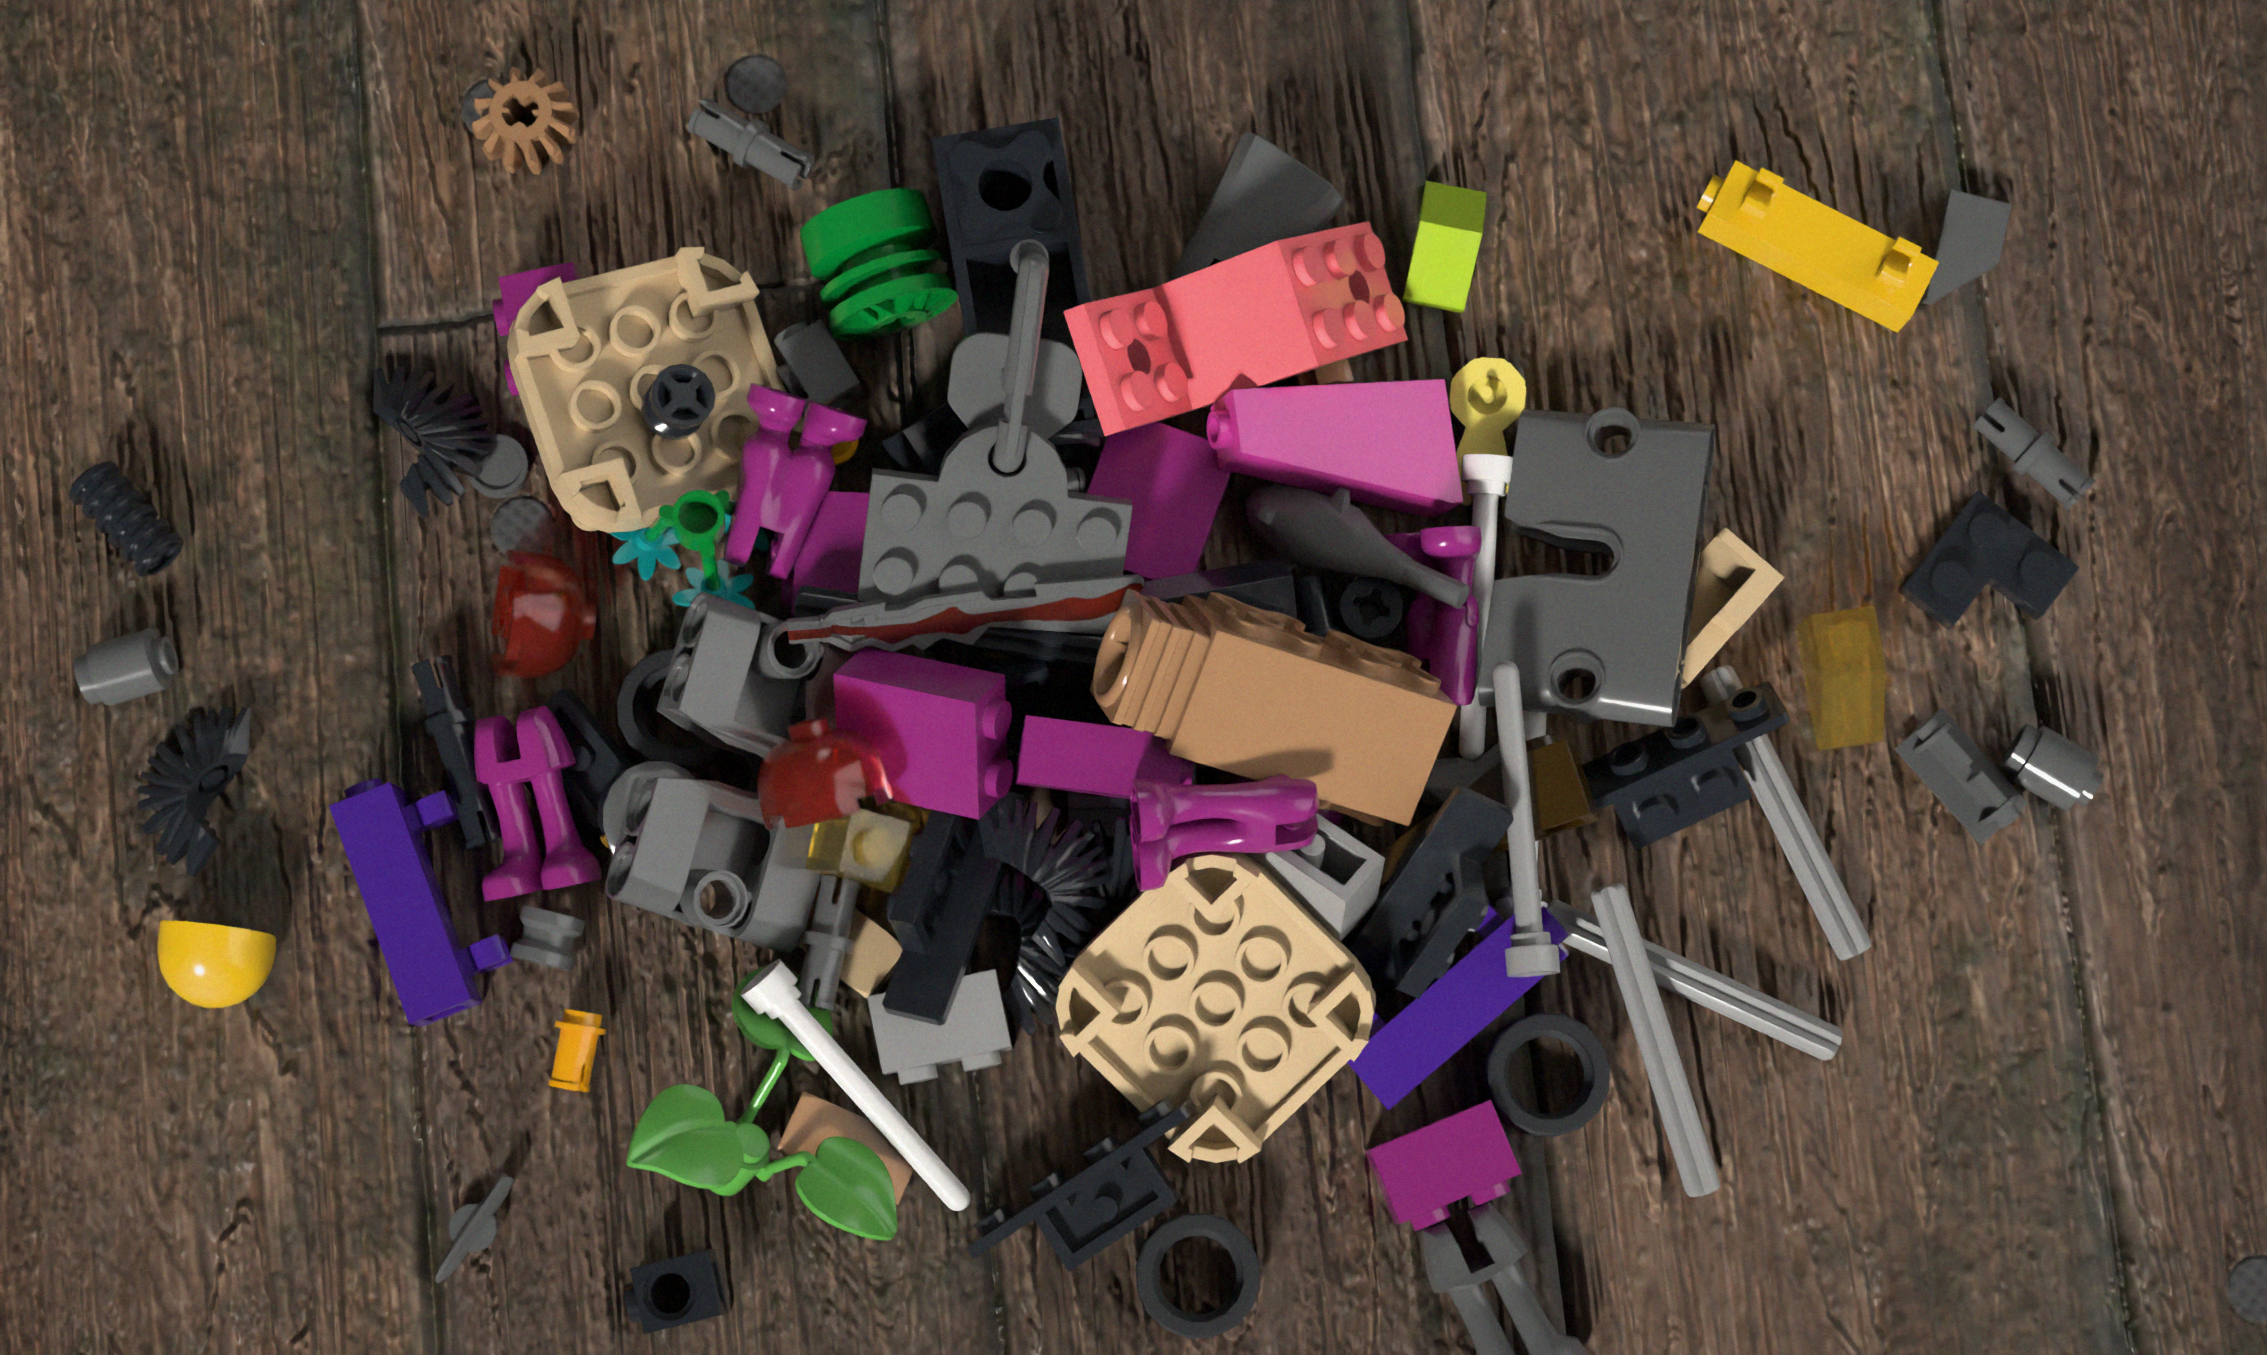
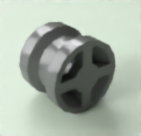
(547, 938)

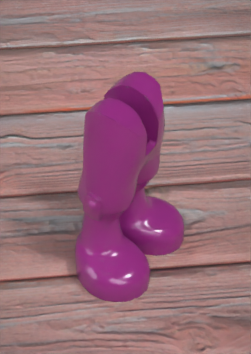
(1437, 632)

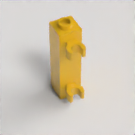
(1816, 245)

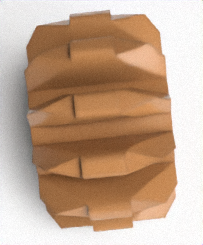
(536, 101)

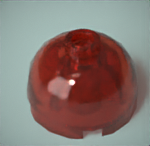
(539, 615)
(819, 775)

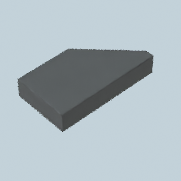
(1966, 242)

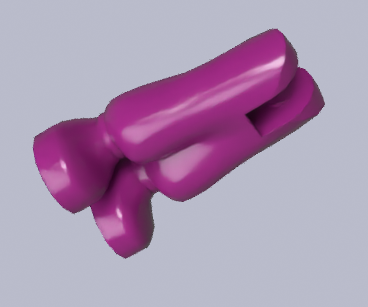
(780, 485)

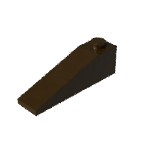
(1557, 792)

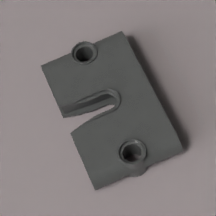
(1636, 617)
(704, 832)

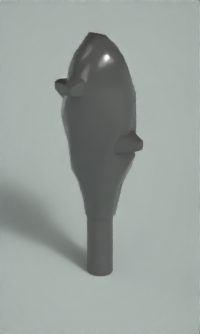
(1338, 537)

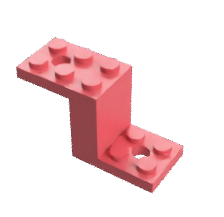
(1236, 326)

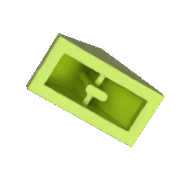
(1445, 247)

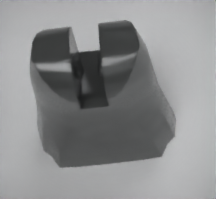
(1256, 202)

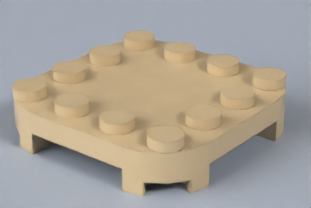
(594, 349)
(1218, 998)

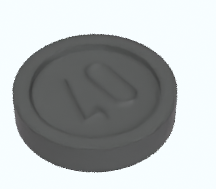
(503, 468)

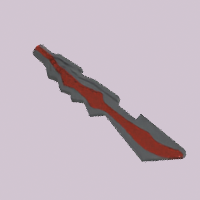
(965, 615)

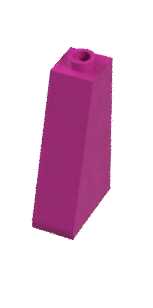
(1373, 438)

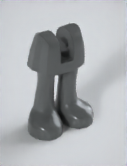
(1500, 1262)

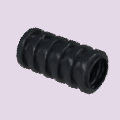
(126, 518)

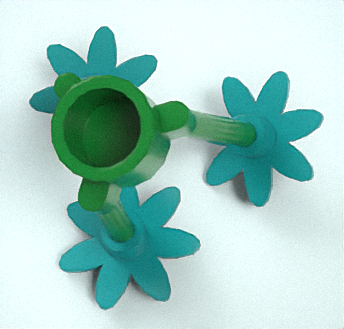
(698, 524)

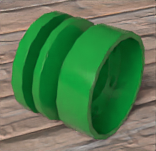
(878, 264)

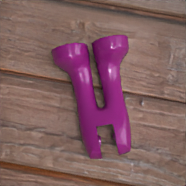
(1236, 817)

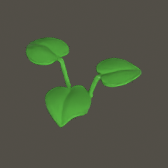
(692, 1143)

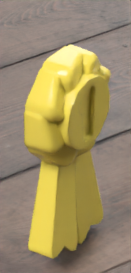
(1487, 401)

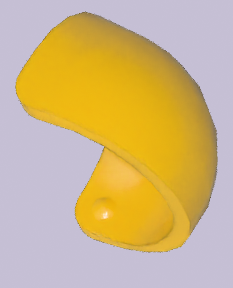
(214, 962)

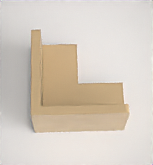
(1727, 592)

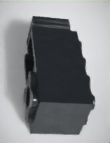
(995, 193)

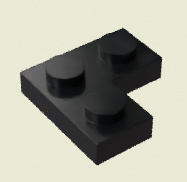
(1982, 549)

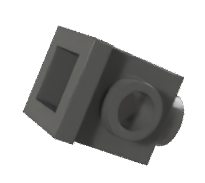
(816, 366)

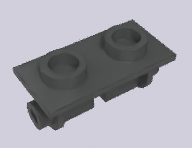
(1961, 776)

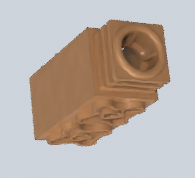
(1273, 700)

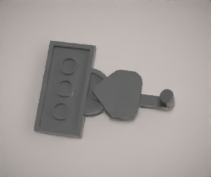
(1006, 520)

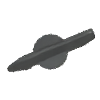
(473, 1227)

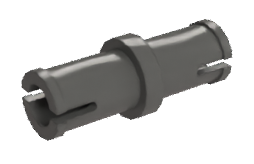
(751, 143)
(2033, 453)
(828, 942)

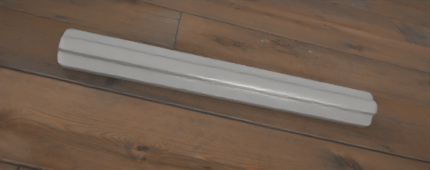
(1794, 830)
(1710, 988)
(1655, 1040)

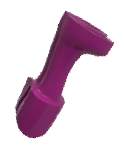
(543, 756)

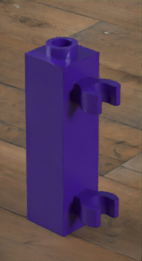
(407, 902)
(1448, 1012)

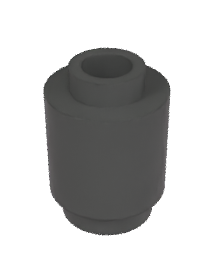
(126, 667)
(2052, 767)

